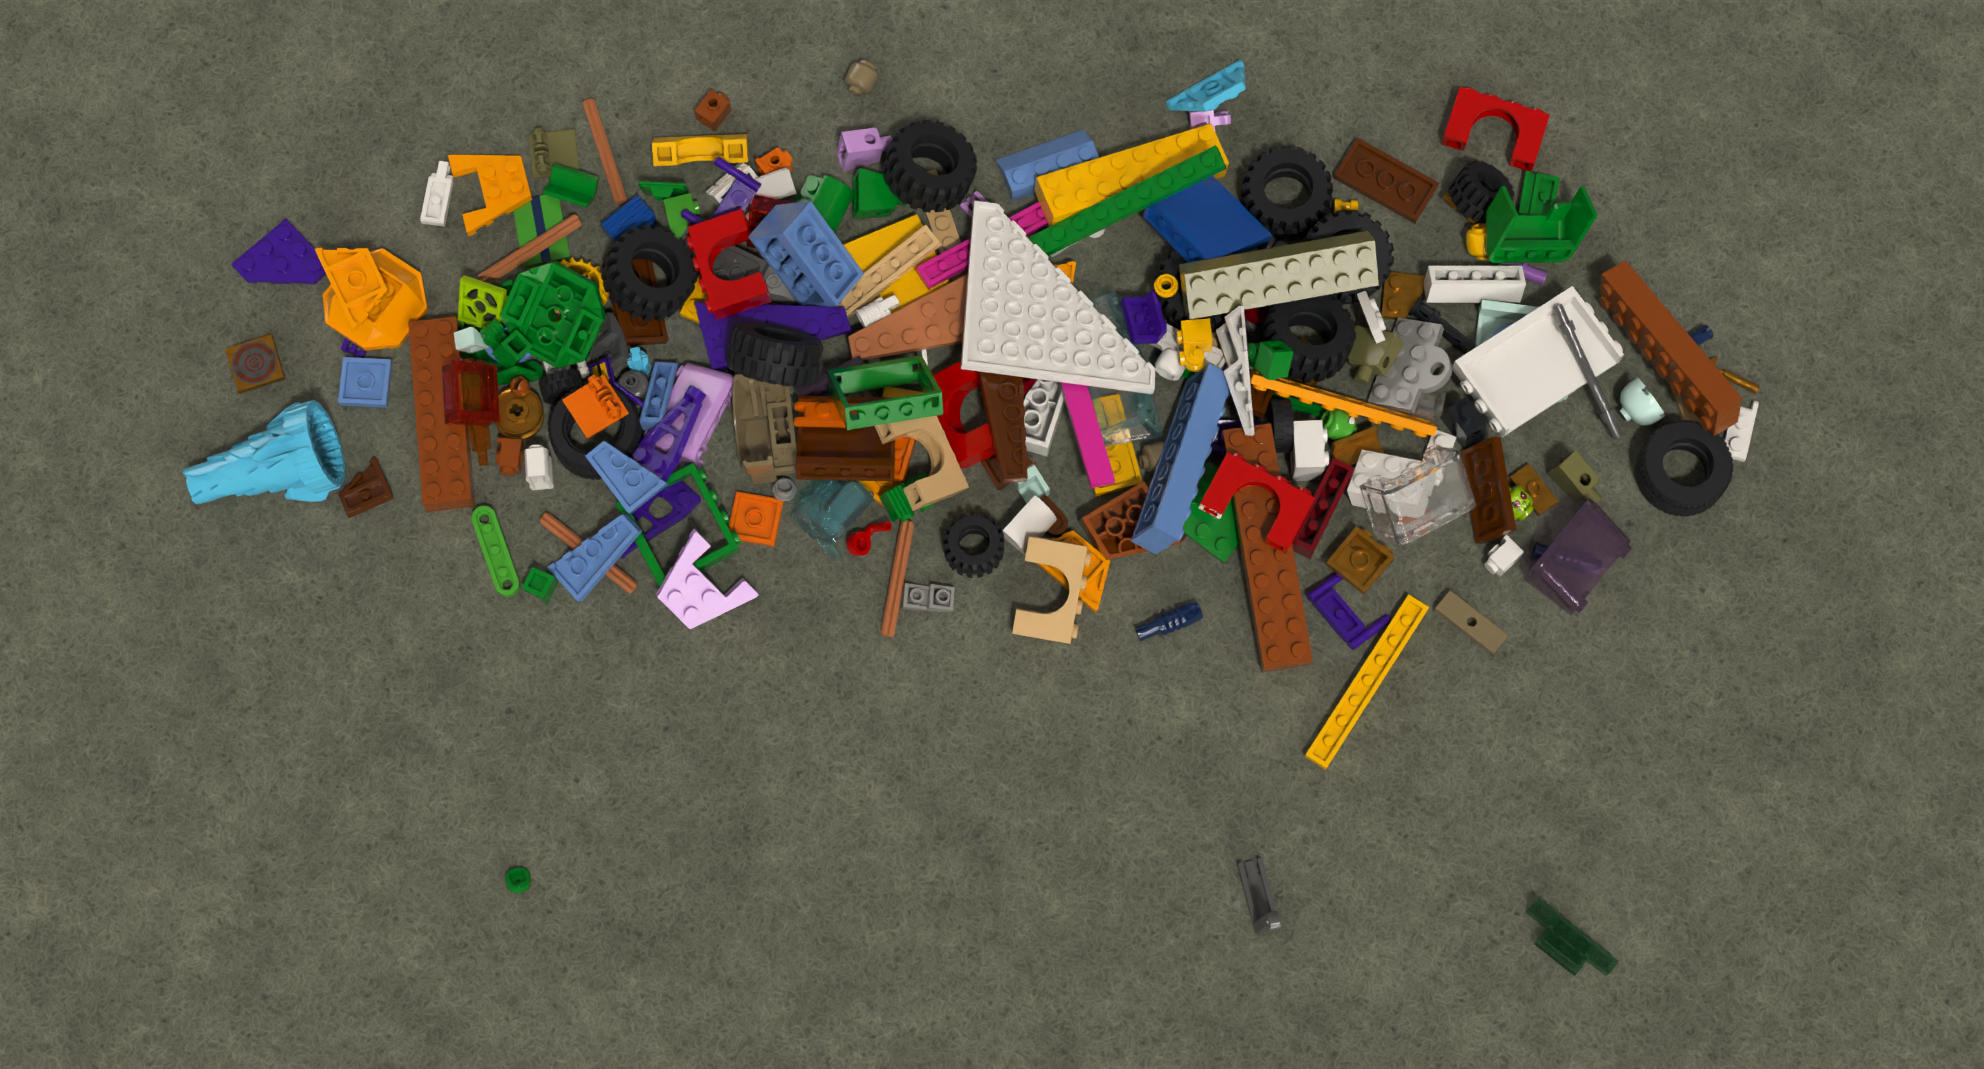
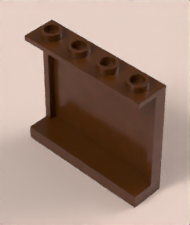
(843, 453)

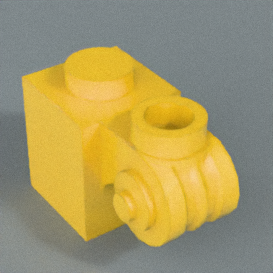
(1195, 340)

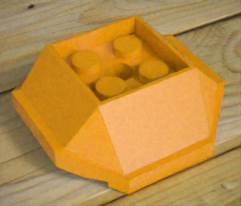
(389, 321)

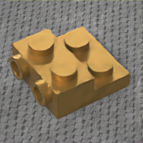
(1360, 559)

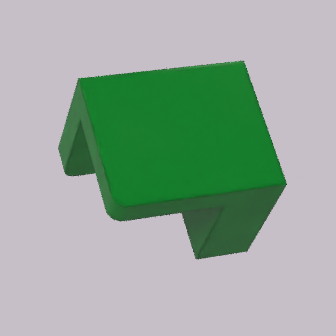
(540, 584)

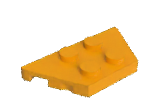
(354, 281)
(1095, 572)

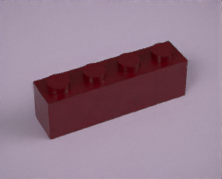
(1322, 508)

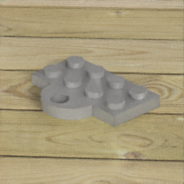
(1413, 367)

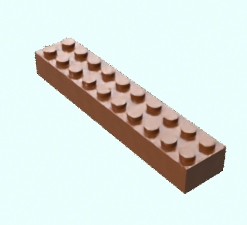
(1268, 573)

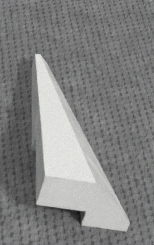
(1234, 346)

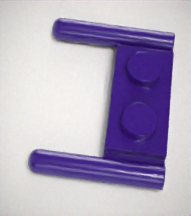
(738, 196)
(1341, 616)

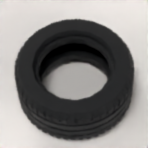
(573, 458)

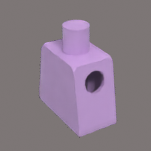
(861, 148)

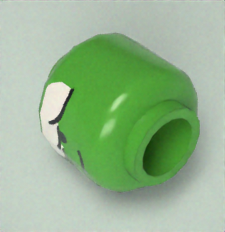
(1338, 424)

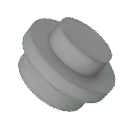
(784, 489)

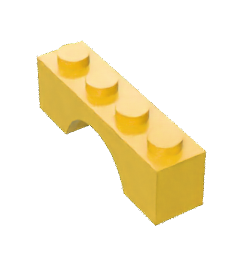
(679, 150)

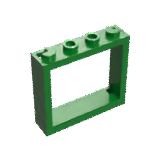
(883, 375)
(720, 517)

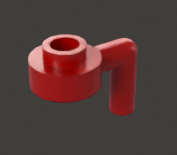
(859, 542)

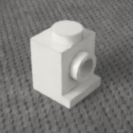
(1503, 556)

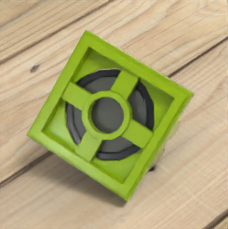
(480, 301)

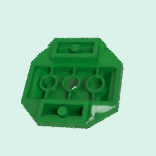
(532, 313)

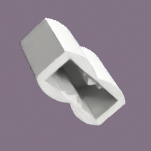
(538, 468)

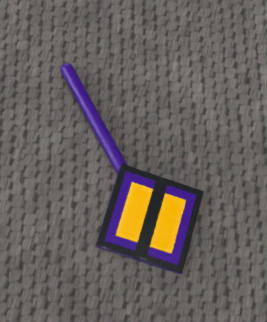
(603, 367)

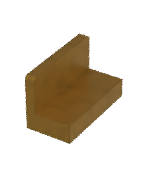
(1350, 447)

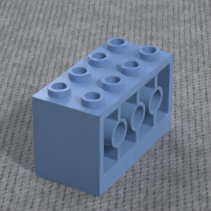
(806, 254)

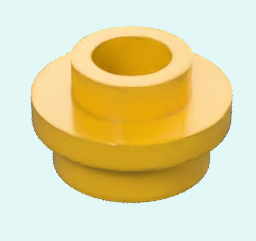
(1166, 279)

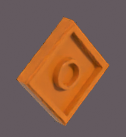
(756, 518)

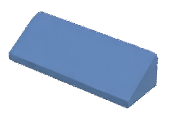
(658, 394)

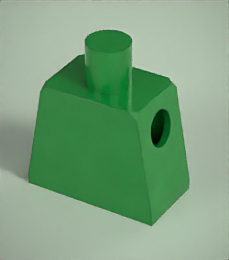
(872, 196)

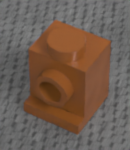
(510, 456)

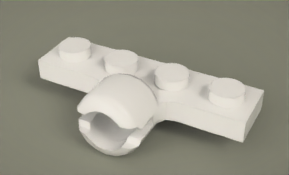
(1168, 361)

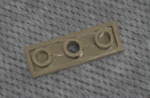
(1459, 612)

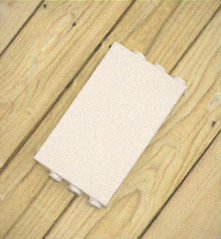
(1533, 363)

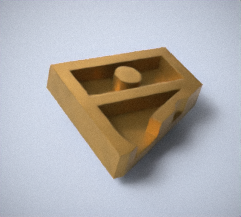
(1401, 294)

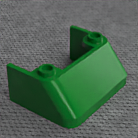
(1537, 237)

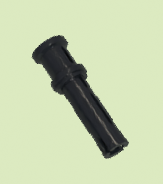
(1434, 317)

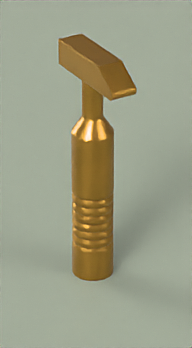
(1738, 380)

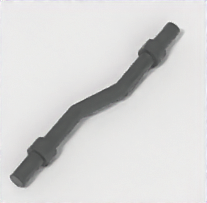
(1607, 414)

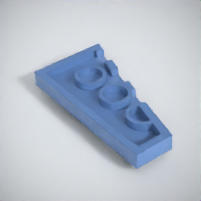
(588, 563)

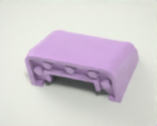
(718, 393)

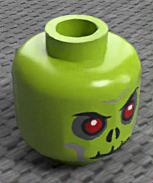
(1521, 502)

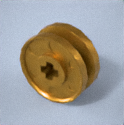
(521, 426)

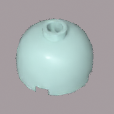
(1639, 404)

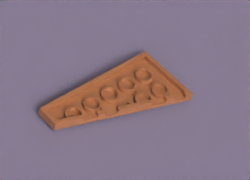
(922, 325)

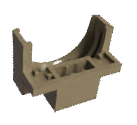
(763, 429)

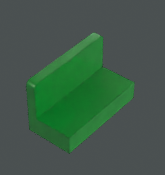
(572, 185)

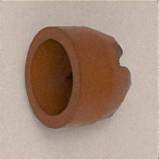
(523, 387)

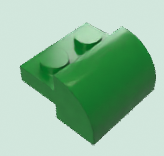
(828, 196)

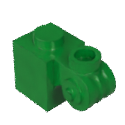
(506, 348)
(1270, 358)

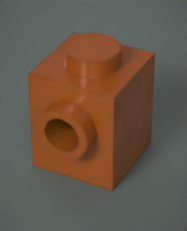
(713, 110)

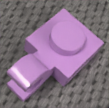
(1200, 119)

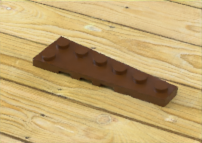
(1005, 416)

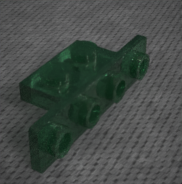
(1567, 943)

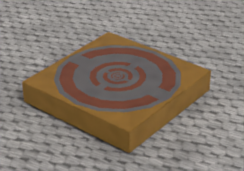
(255, 363)

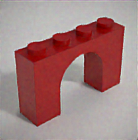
(1527, 124)
(708, 241)
(967, 446)
(1291, 502)

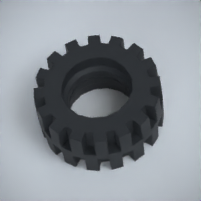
(558, 383)

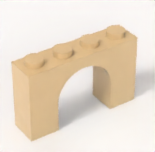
(945, 474)
(1057, 624)

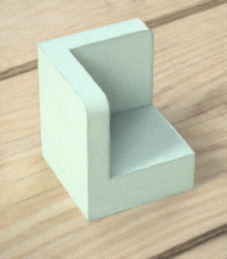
(1033, 486)

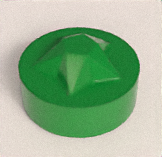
(518, 880)

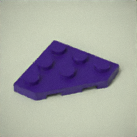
(281, 258)

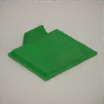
(663, 190)

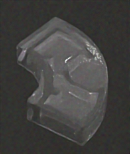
(687, 335)

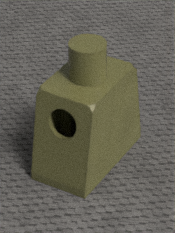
(1373, 358)
(1575, 477)

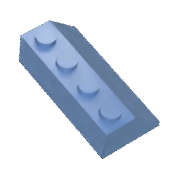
(1022, 168)

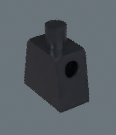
(1464, 421)

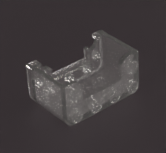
(1419, 497)

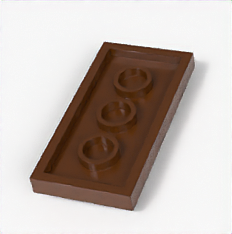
(1386, 180)
(636, 330)
(1491, 491)

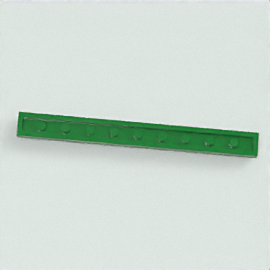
(1130, 201)

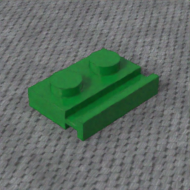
(1538, 194)

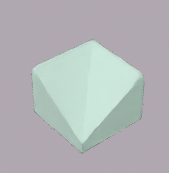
(469, 340)

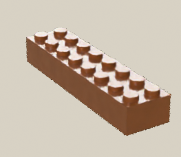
(1669, 348)
(442, 447)

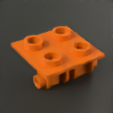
(595, 406)

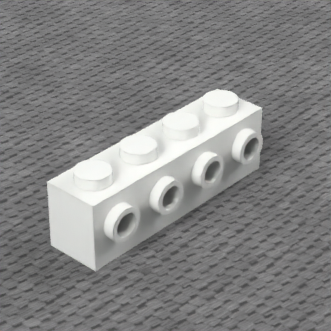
(1473, 284)

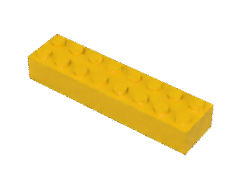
(1088, 183)

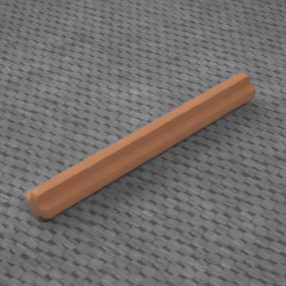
(604, 151)
(531, 249)
(574, 541)
(897, 579)

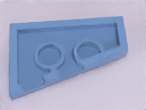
(624, 476)

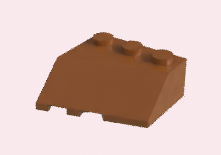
(1114, 523)

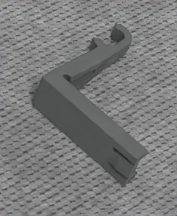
(1259, 897)

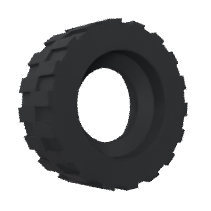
(1282, 423)

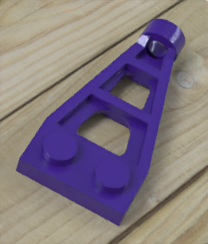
(664, 464)
(679, 497)

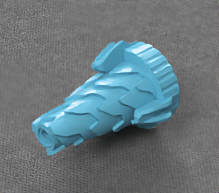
(294, 454)

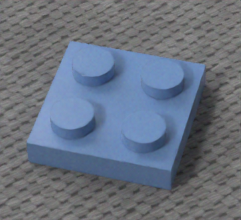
(365, 382)

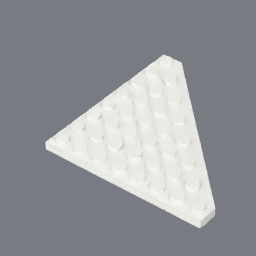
(1032, 320)

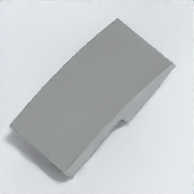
(928, 598)

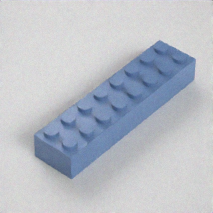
(1182, 460)

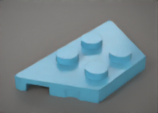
(1211, 91)

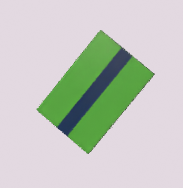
(535, 219)

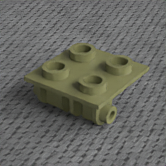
(552, 148)

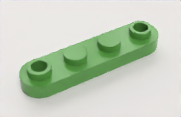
(495, 551)

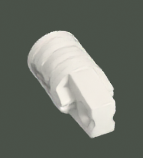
(876, 310)

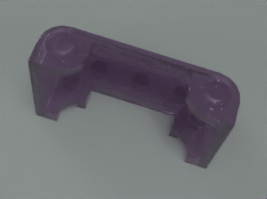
(1579, 558)

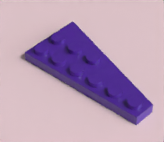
(814, 320)

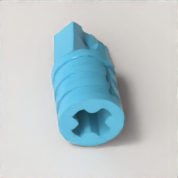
(638, 361)

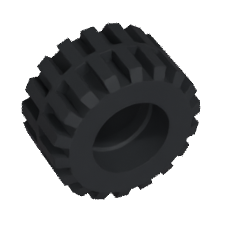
(1476, 189)
(973, 525)

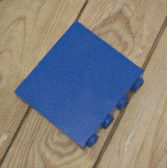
(1206, 222)

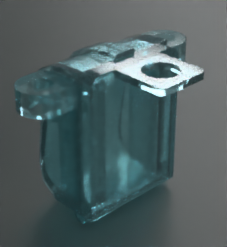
(832, 511)

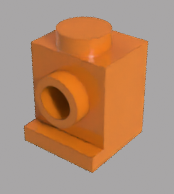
(765, 166)

